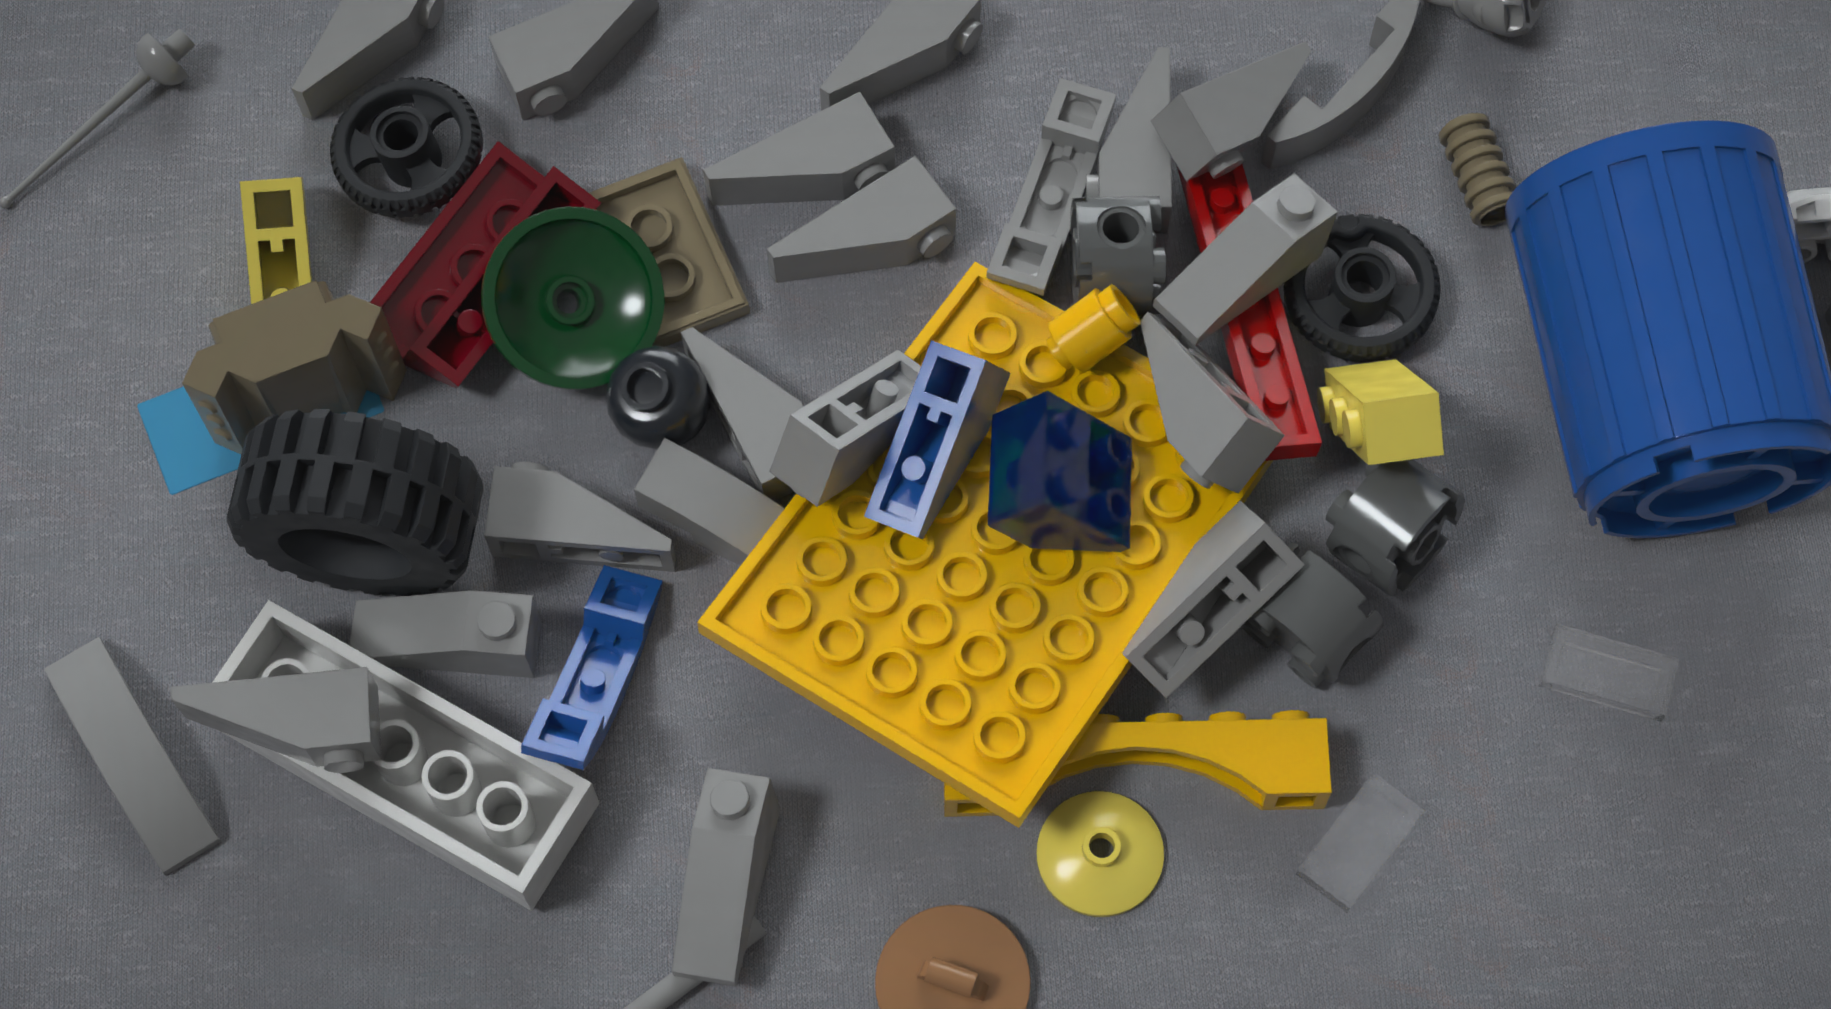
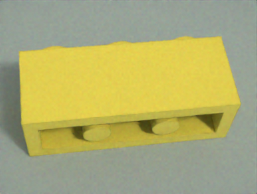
(1382, 411)

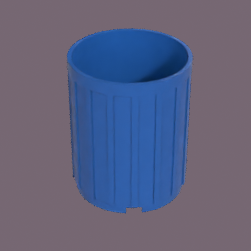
(1675, 327)

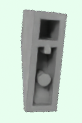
(359, 45)
(904, 47)
(564, 50)
(1222, 117)
(1134, 155)
(809, 161)
(871, 230)
(1249, 259)
(747, 406)
(1205, 411)
(844, 429)
(556, 520)
(1211, 597)
(451, 632)
(307, 716)
(724, 875)

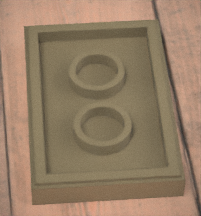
(678, 231)

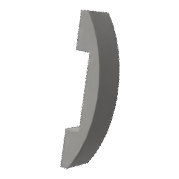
(1311, 128)
(1041, 219)
(131, 756)

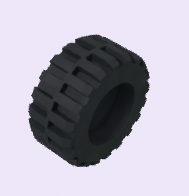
(355, 502)

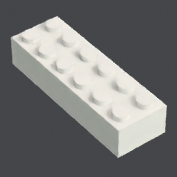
(440, 772)

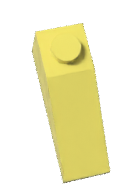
(275, 236)

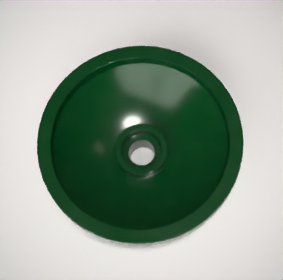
(598, 263)

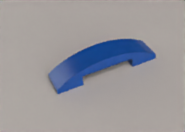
(598, 670)

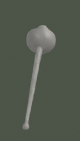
(157, 63)

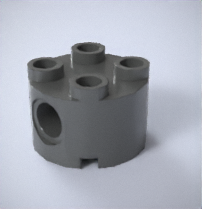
(1117, 247)
(1393, 523)
(1315, 620)

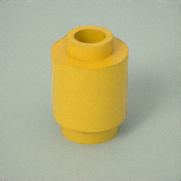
(1092, 328)

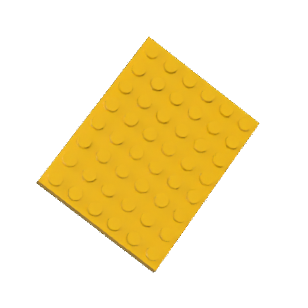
(965, 640)

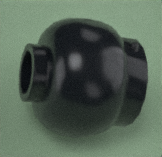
(658, 397)

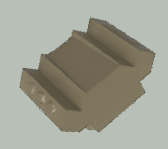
(292, 356)

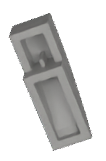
(705, 501)

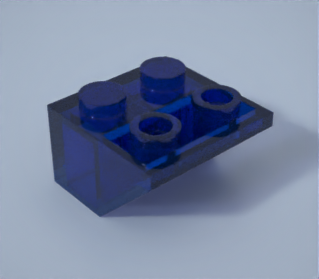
(1059, 477)

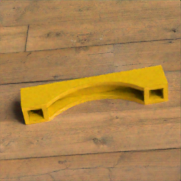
(1266, 761)

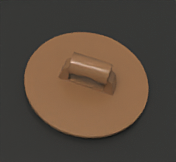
(952, 962)

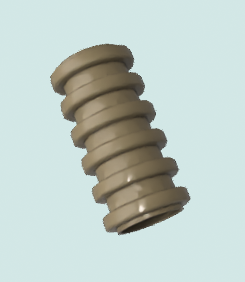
(1478, 166)

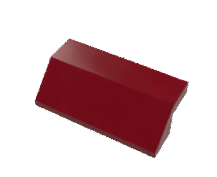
(437, 287)

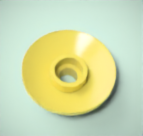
(1093, 883)

